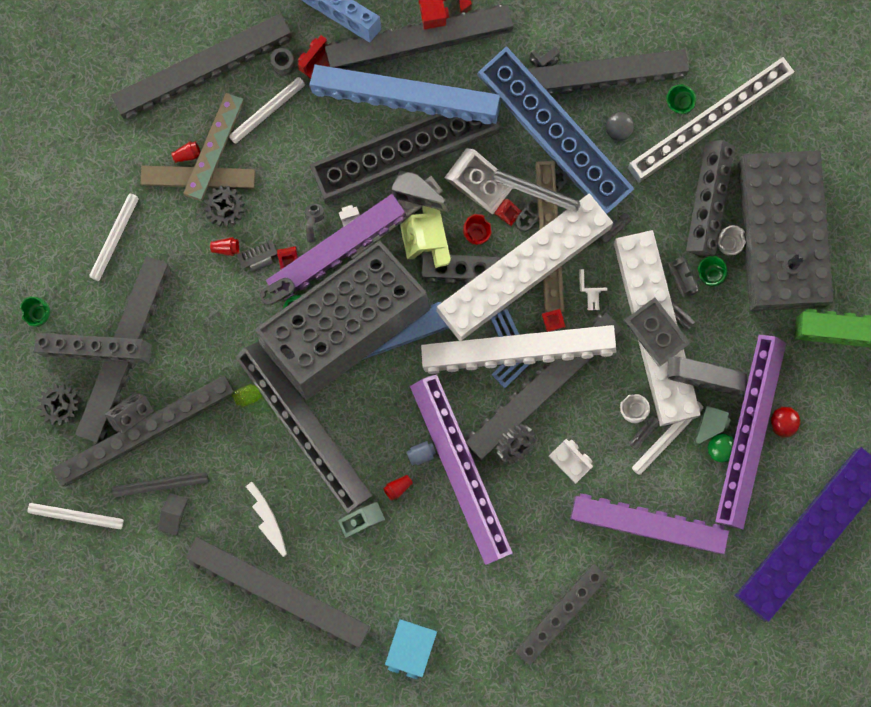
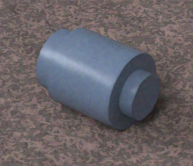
(421, 453)

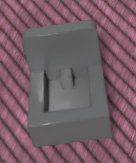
(548, 59)

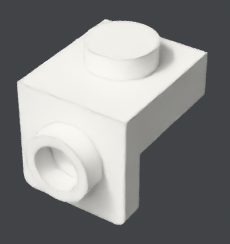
(348, 214)

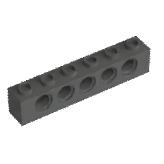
(710, 198)
(450, 276)
(93, 348)
(561, 614)

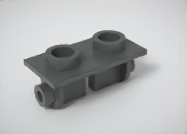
(686, 285)

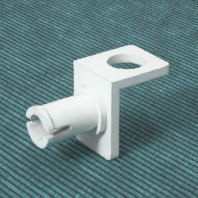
(593, 293)

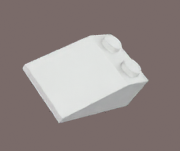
(475, 179)

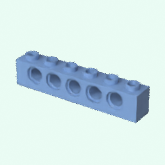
(350, 15)

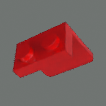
(315, 56)

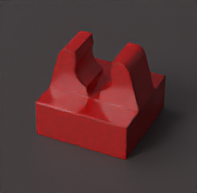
(553, 320)

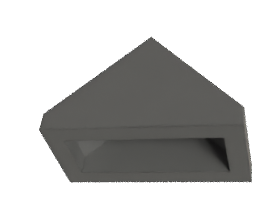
(172, 514)

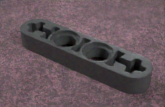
(523, 216)

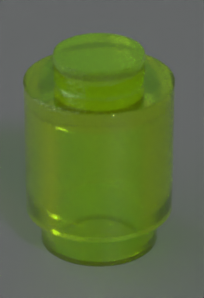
(246, 395)

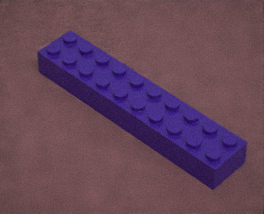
(809, 537)

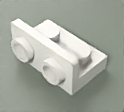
(571, 460)

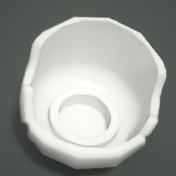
(731, 240)
(635, 408)

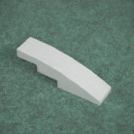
(270, 525)

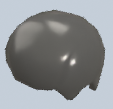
(620, 126)

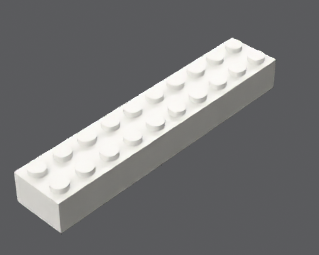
(524, 267)
(643, 281)

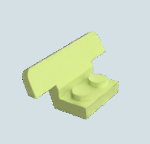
(426, 234)

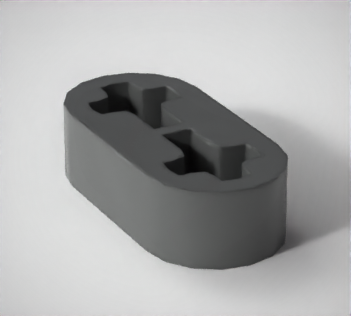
(274, 287)

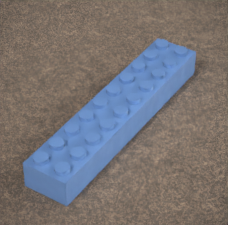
(554, 130)

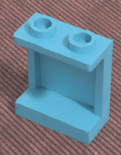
(410, 649)

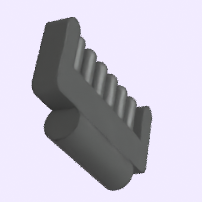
(258, 261)

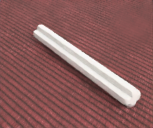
(266, 110)
(114, 237)
(661, 444)
(75, 516)

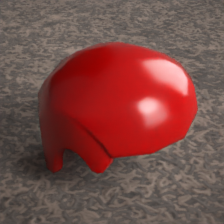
(477, 229)
(785, 422)

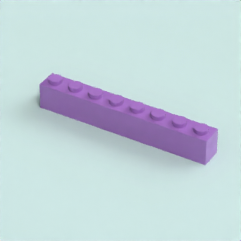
(341, 245)
(649, 525)

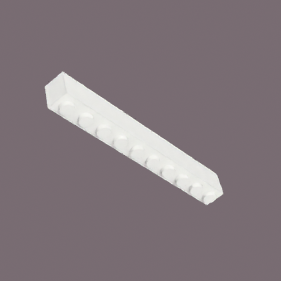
(710, 120)
(518, 349)

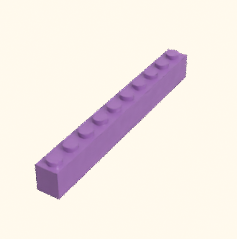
(750, 432)
(461, 469)

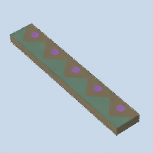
(213, 147)

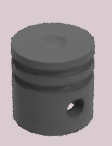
(282, 62)

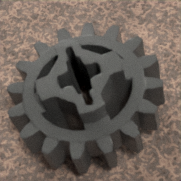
(232, 208)
(59, 397)
(515, 443)

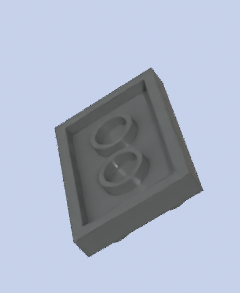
(657, 332)

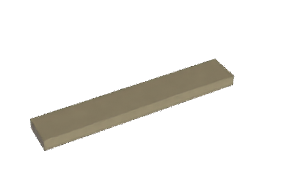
(180, 176)

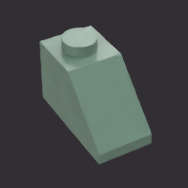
(711, 423)
(361, 519)

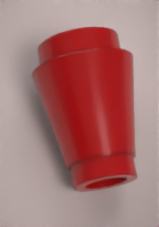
(187, 152)
(225, 246)
(397, 487)

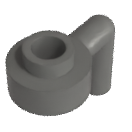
(313, 214)

